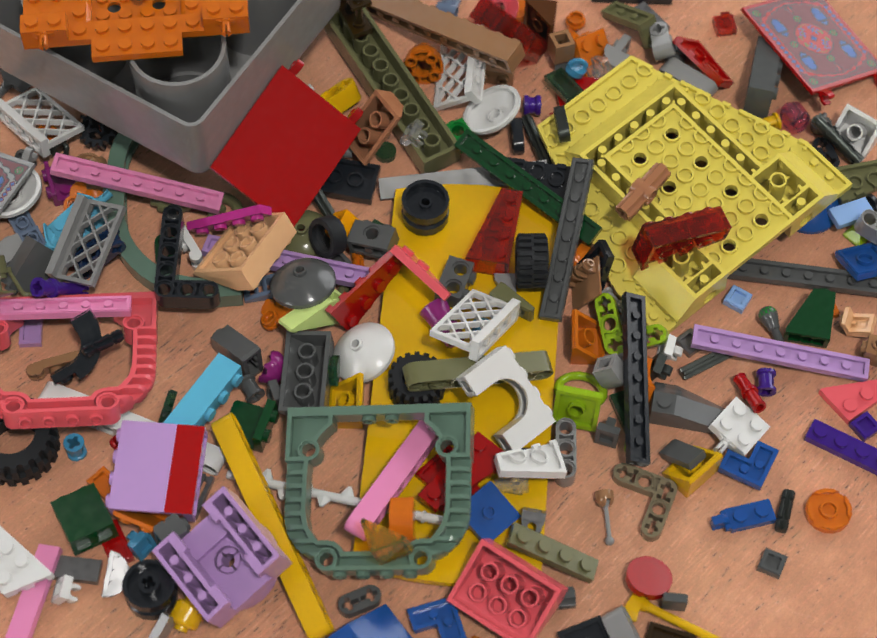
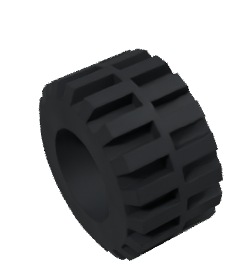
(531, 260)
(398, 388)

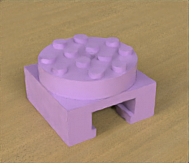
(203, 557)

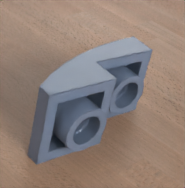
(25, 226)

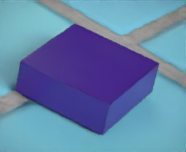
(864, 426)

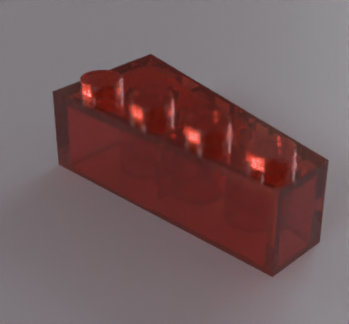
(679, 235)
(496, 239)

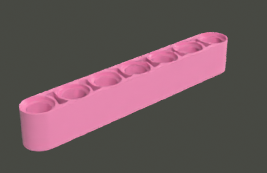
(392, 479)

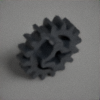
(93, 136)

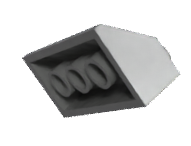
(306, 370)

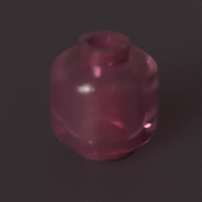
(794, 117)

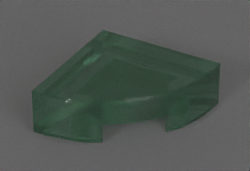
(334, 370)

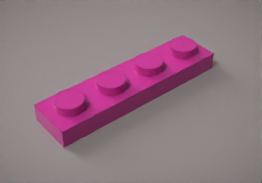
(235, 218)

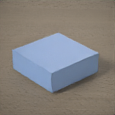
(737, 299)

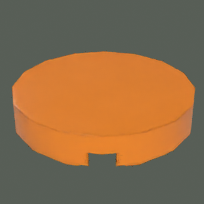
(828, 511)

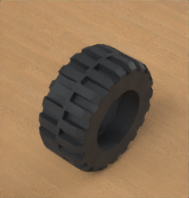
(32, 460)

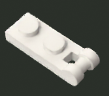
(191, 247)

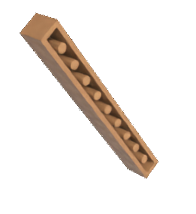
(451, 32)

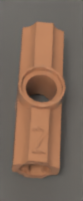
(643, 191)

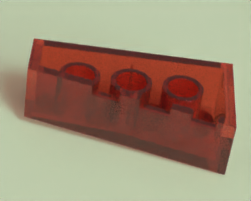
(497, 19)

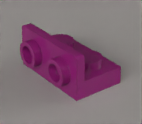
(58, 186)

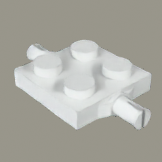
(738, 428)

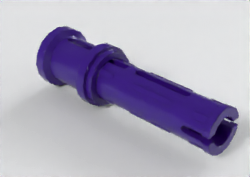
(53, 288)

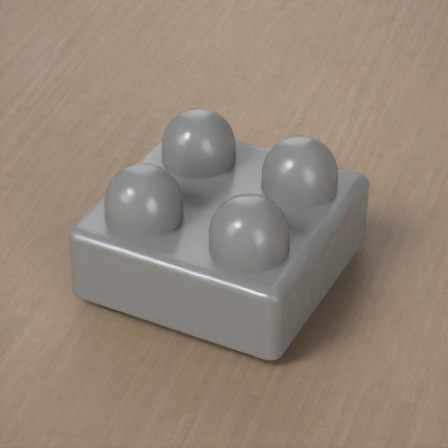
(176, 103)

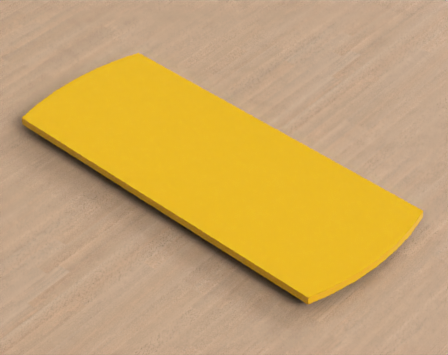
(493, 407)

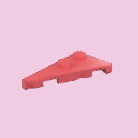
(420, 269)
(851, 399)

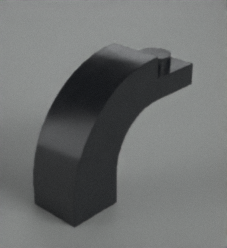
(88, 331)

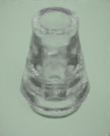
(512, 485)

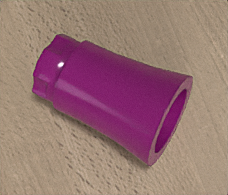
(434, 312)

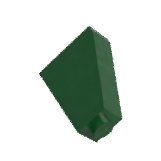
(813, 320)

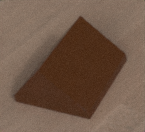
(540, 16)

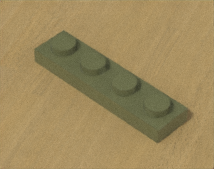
(552, 552)

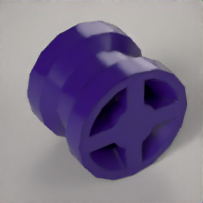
(532, 105)

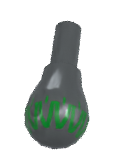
(769, 318)

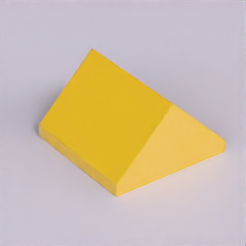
(348, 393)
(690, 480)

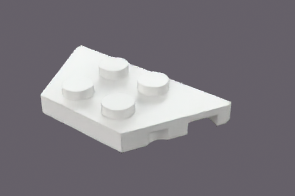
(18, 567)

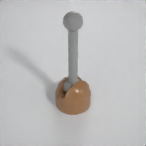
(605, 499)

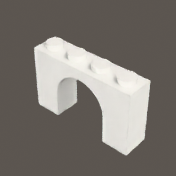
(532, 414)

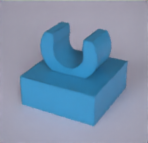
(140, 544)

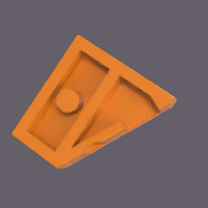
(590, 45)

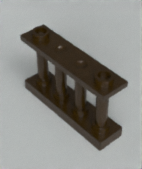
(354, 17)

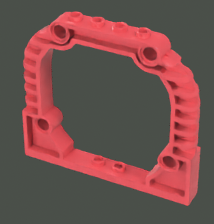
(105, 404)

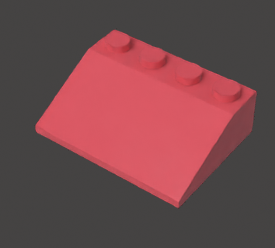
(506, 592)

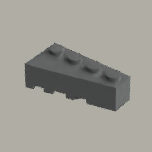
(763, 79)

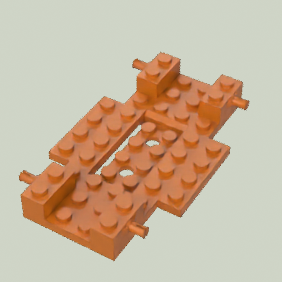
(134, 30)

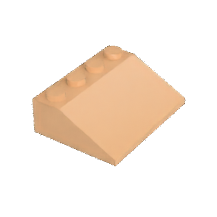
(247, 252)

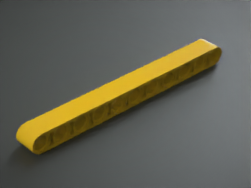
(265, 509)

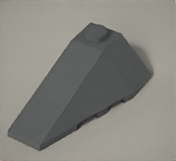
(682, 409)

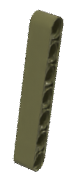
(443, 372)

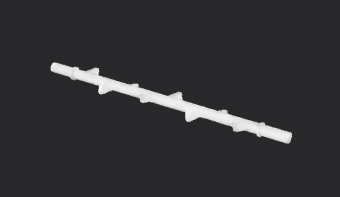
(346, 497)

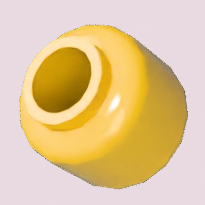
(186, 615)

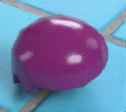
(272, 369)

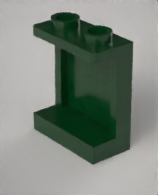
(84, 518)

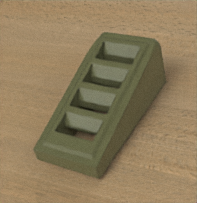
(505, 293)

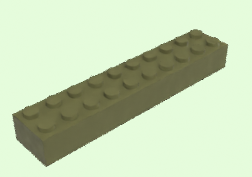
(381, 68)

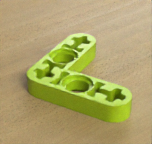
(616, 334)

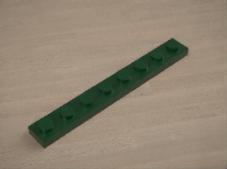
(519, 179)

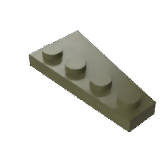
(863, 177)

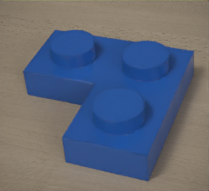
(750, 470)
(438, 615)

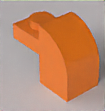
(402, 516)

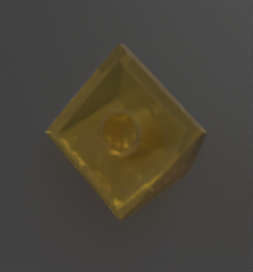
(385, 543)

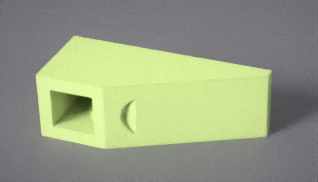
(310, 317)

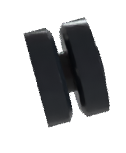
(425, 207)
(149, 589)

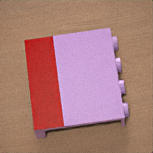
(157, 468)

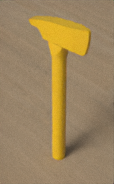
(637, 604)

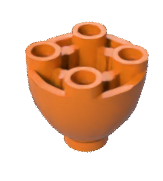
(424, 63)

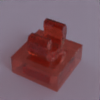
(724, 24)

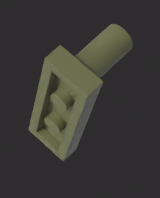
(631, 18)

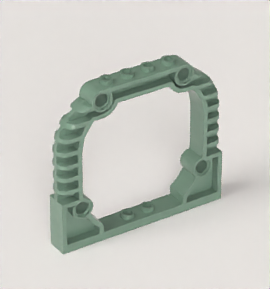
(313, 426)

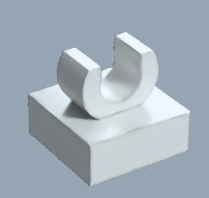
(670, 349)
(62, 590)

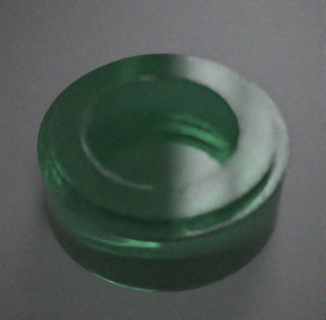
(386, 153)

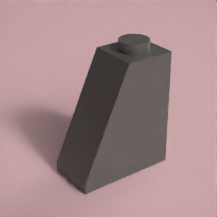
(28, 264)
(238, 349)

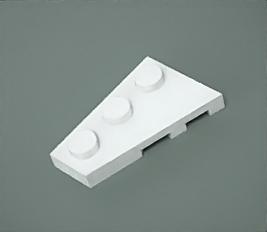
(535, 462)

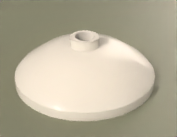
(495, 111)
(25, 196)
(365, 350)

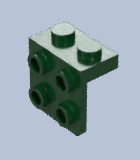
(256, 422)

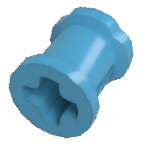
(75, 447)

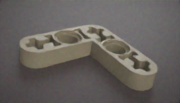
(654, 491)

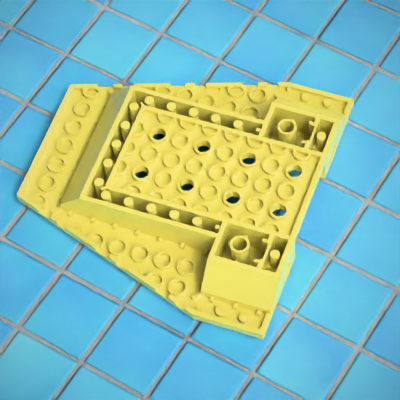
(629, 118)

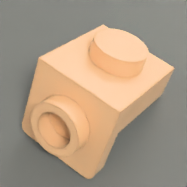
(857, 324)

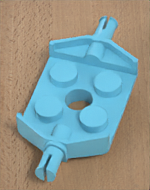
(53, 230)

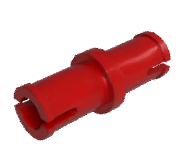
(749, 392)

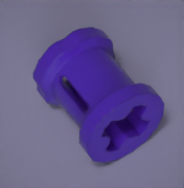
(766, 382)

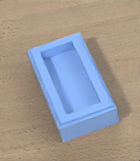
(848, 213)

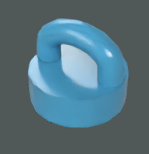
(576, 68)

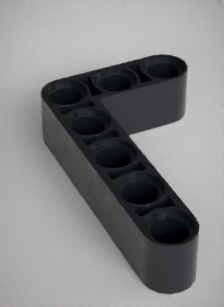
(165, 265)

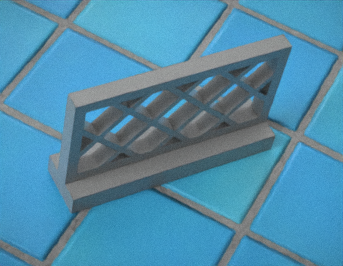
(72, 238)

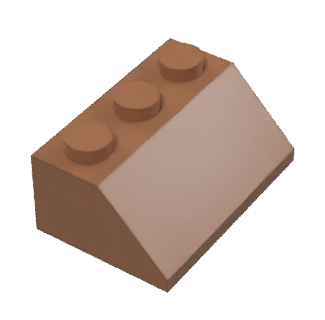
(378, 120)

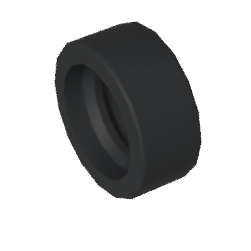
(336, 232)

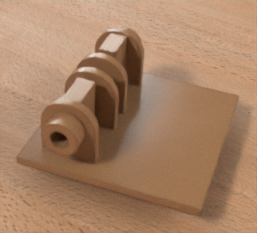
(585, 282)

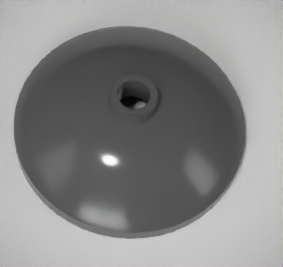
(303, 283)

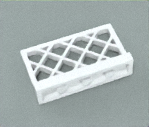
(472, 83)
(25, 127)
(490, 330)

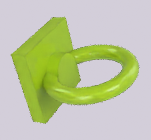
(578, 403)

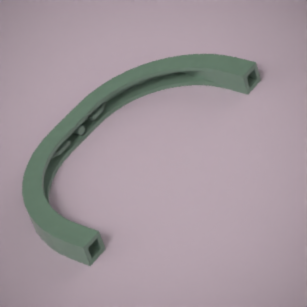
(133, 259)

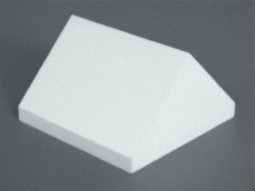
(858, 129)

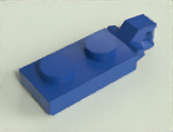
(744, 517)

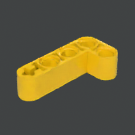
(343, 94)

